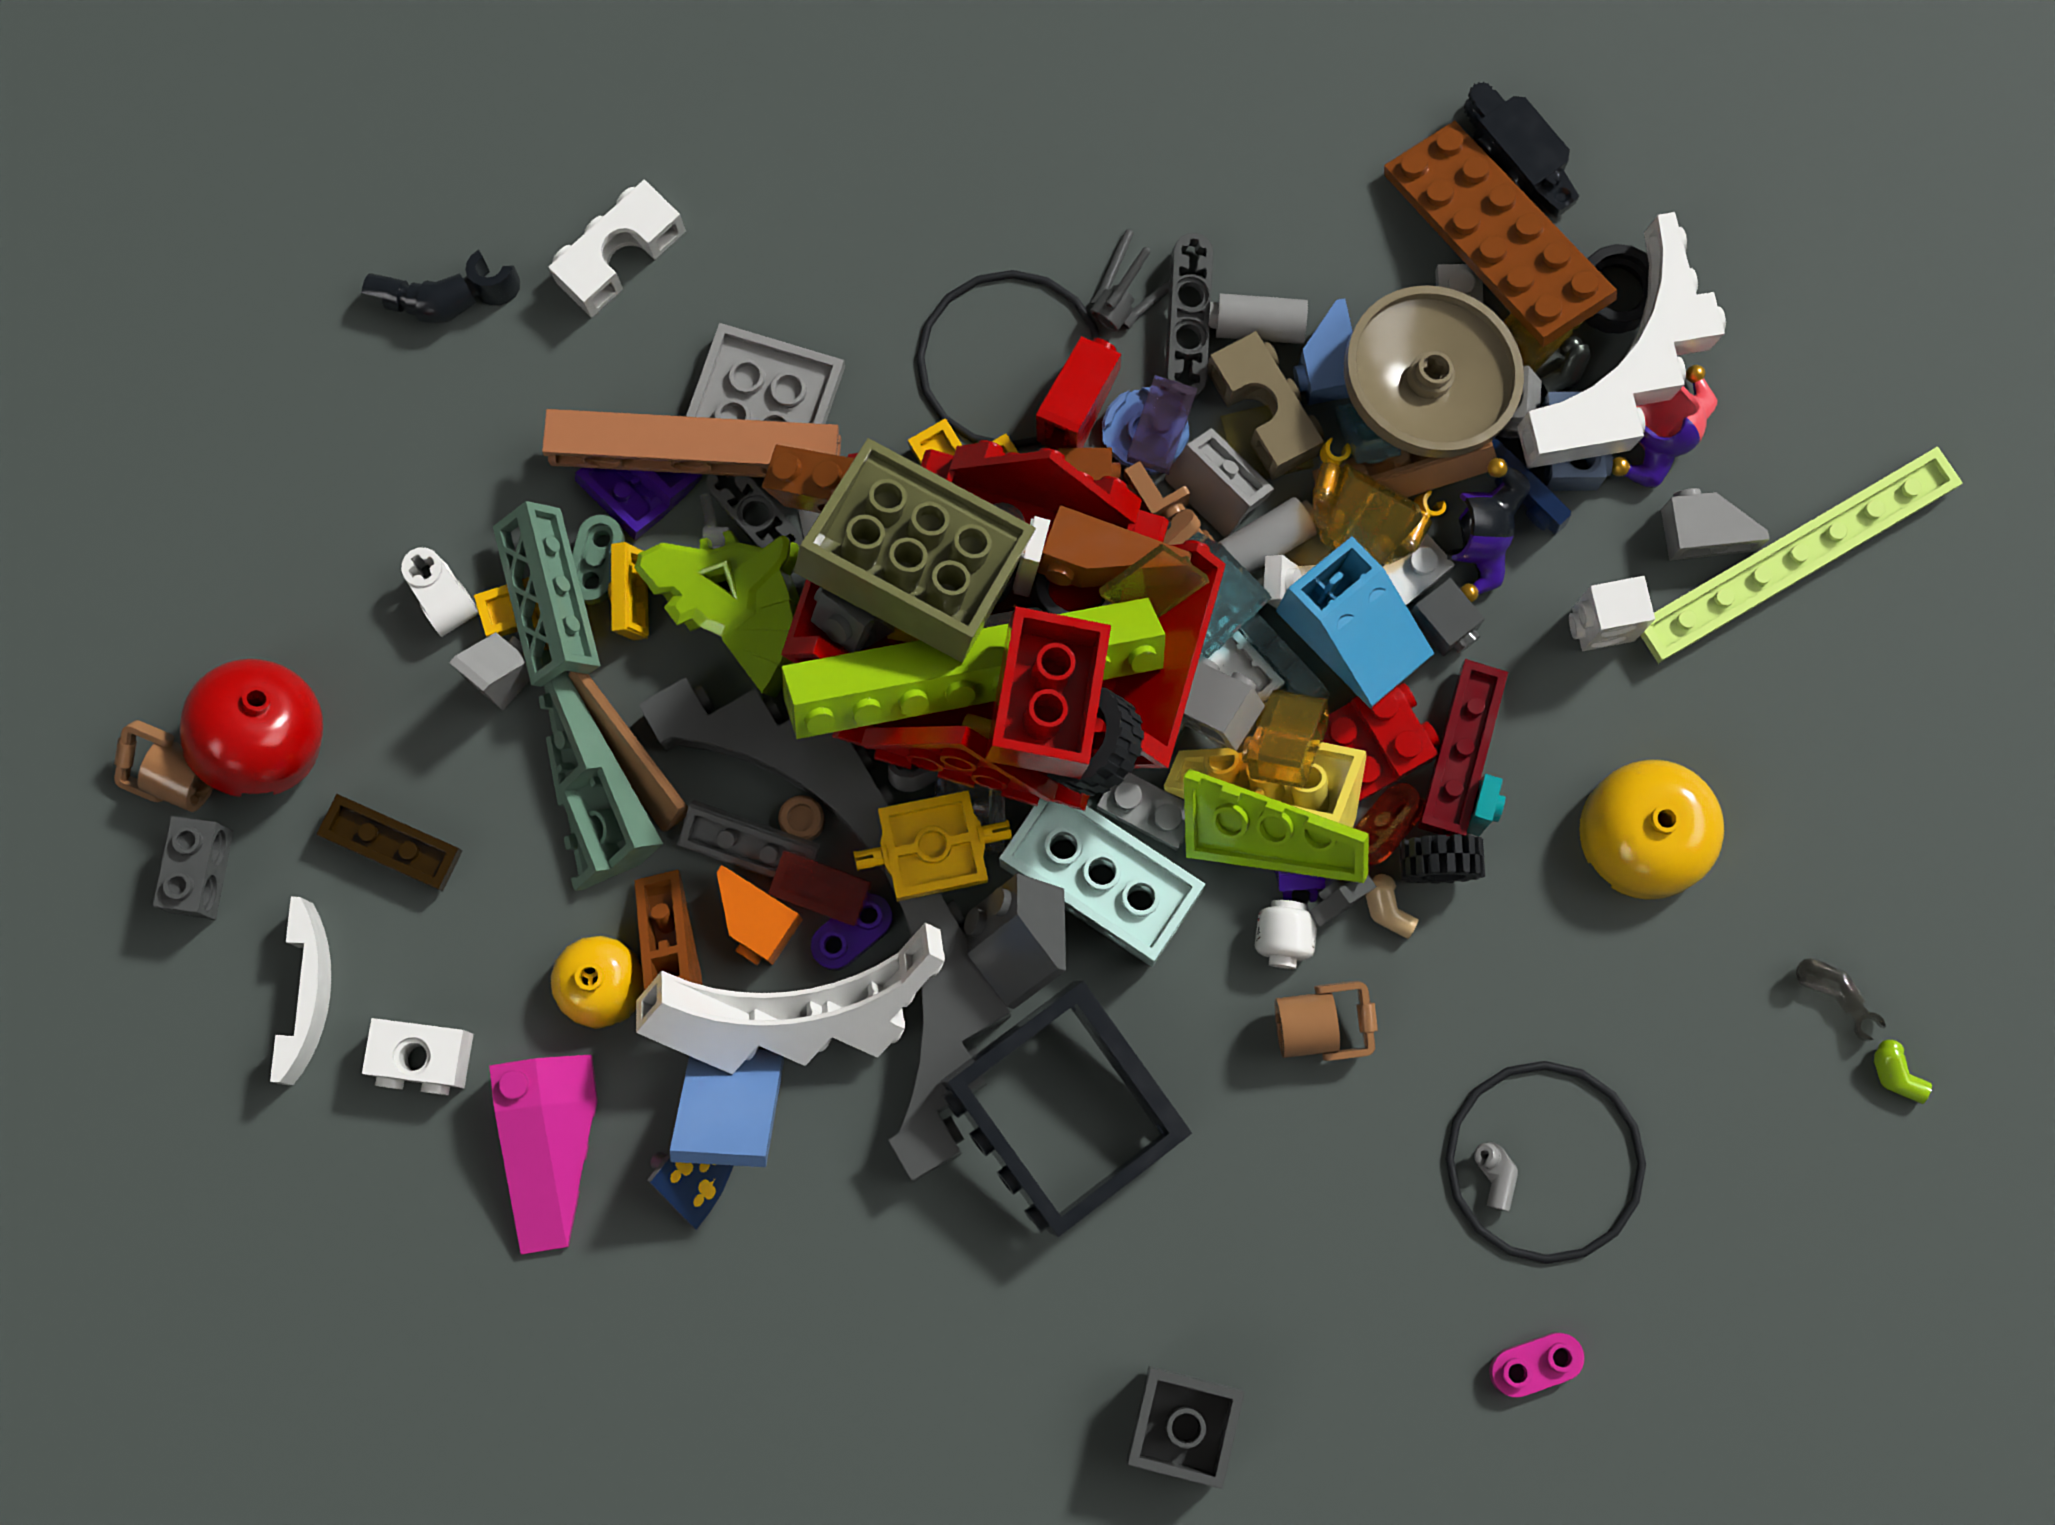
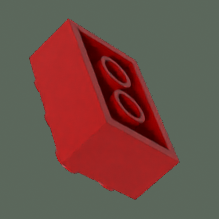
(1048, 693)

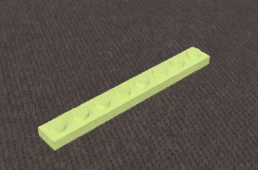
(1800, 554)

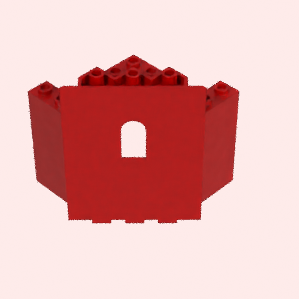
(1037, 487)

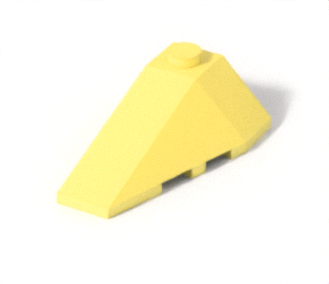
(1329, 792)

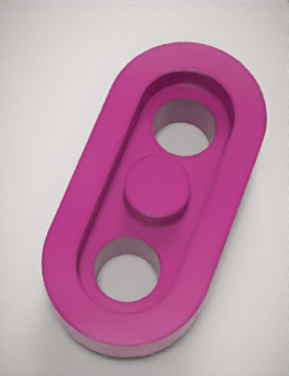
(1538, 1364)

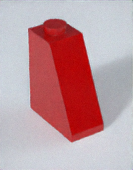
(1078, 394)

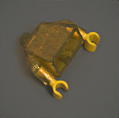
(1376, 516)

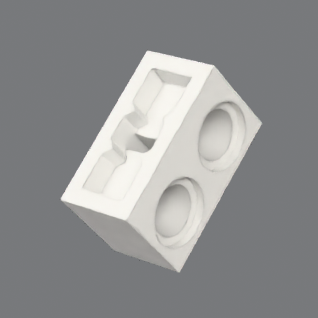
(1612, 613)

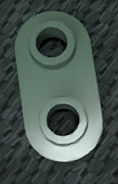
(595, 560)

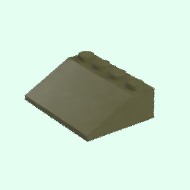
(913, 549)

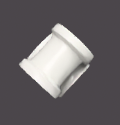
(440, 595)

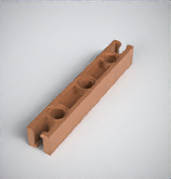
(676, 442)

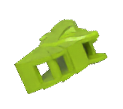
(750, 617)

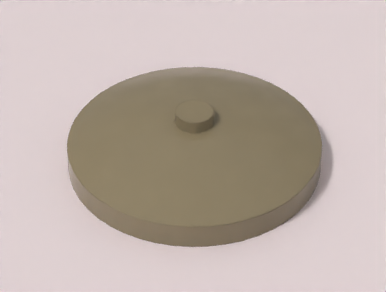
(1433, 371)

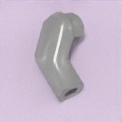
(1501, 1173)

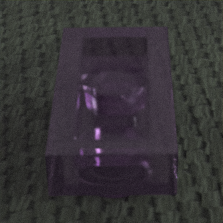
(1162, 424)

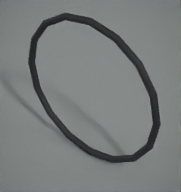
(959, 291)
(1638, 1148)

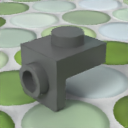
(842, 620)

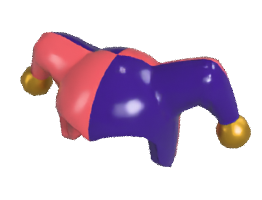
(1670, 430)

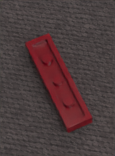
(1463, 749)

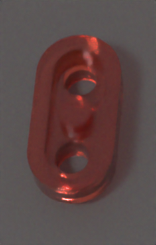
(1391, 820)

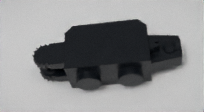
(1522, 146)

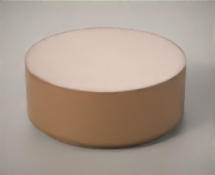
(802, 817)

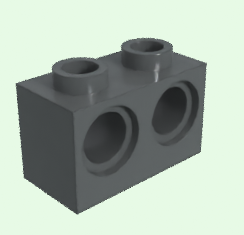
(193, 867)

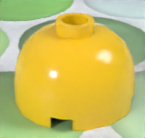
(614, 992)

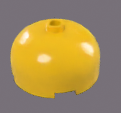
(1652, 829)

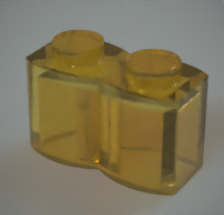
(1286, 738)

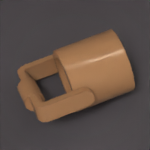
(163, 770)
(1311, 1024)

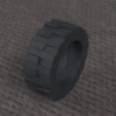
(1117, 752)

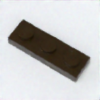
(389, 842)

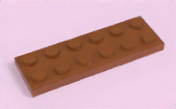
(1500, 233)

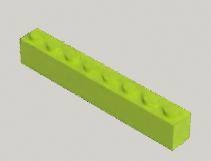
(921, 680)

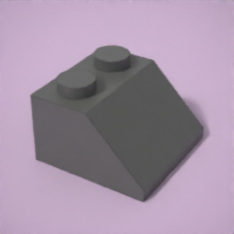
(1018, 937)

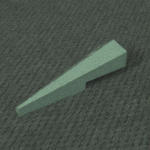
(602, 810)

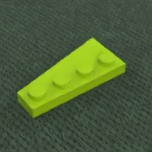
(1261, 832)

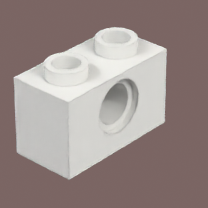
(390, 1047)

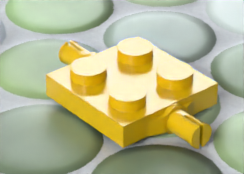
(932, 845)

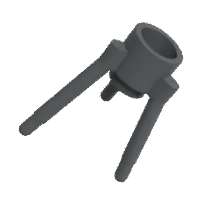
(1113, 305)

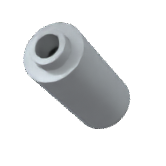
(1271, 317)
(1272, 534)

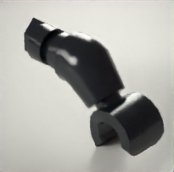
(447, 297)

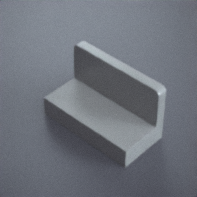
(1218, 481)

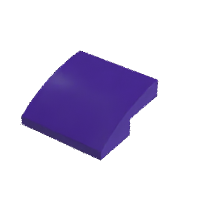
(636, 497)

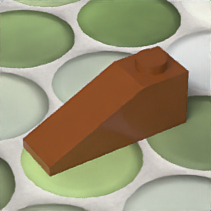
(1091, 551)
(665, 929)

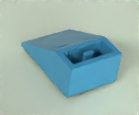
(1356, 622)

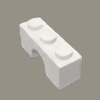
(638, 220)

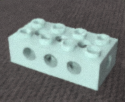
(1104, 906)

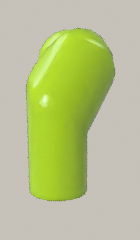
(1894, 1072)

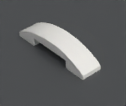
(294, 1052)

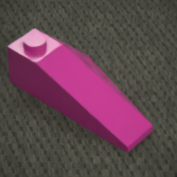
(544, 1133)

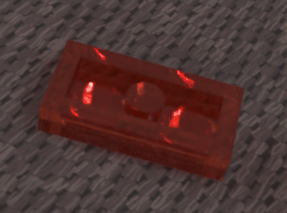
(820, 888)

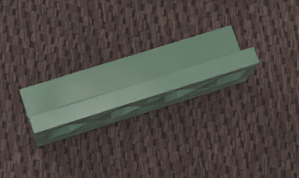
(553, 586)

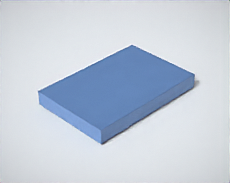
(727, 1115)

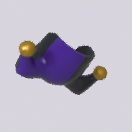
(1490, 527)

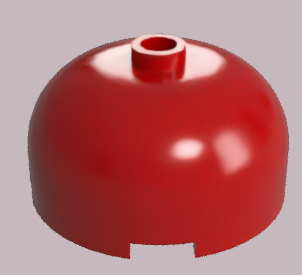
(251, 728)

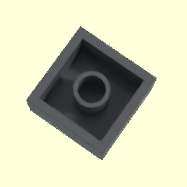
(1185, 1427)

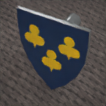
(689, 1186)

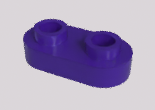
(854, 939)

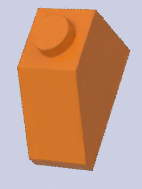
(755, 918)

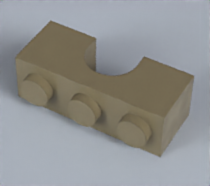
(1252, 372)

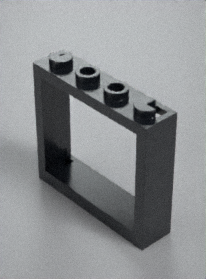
(1125, 1063)

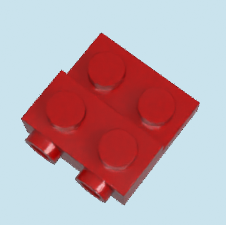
(1389, 735)

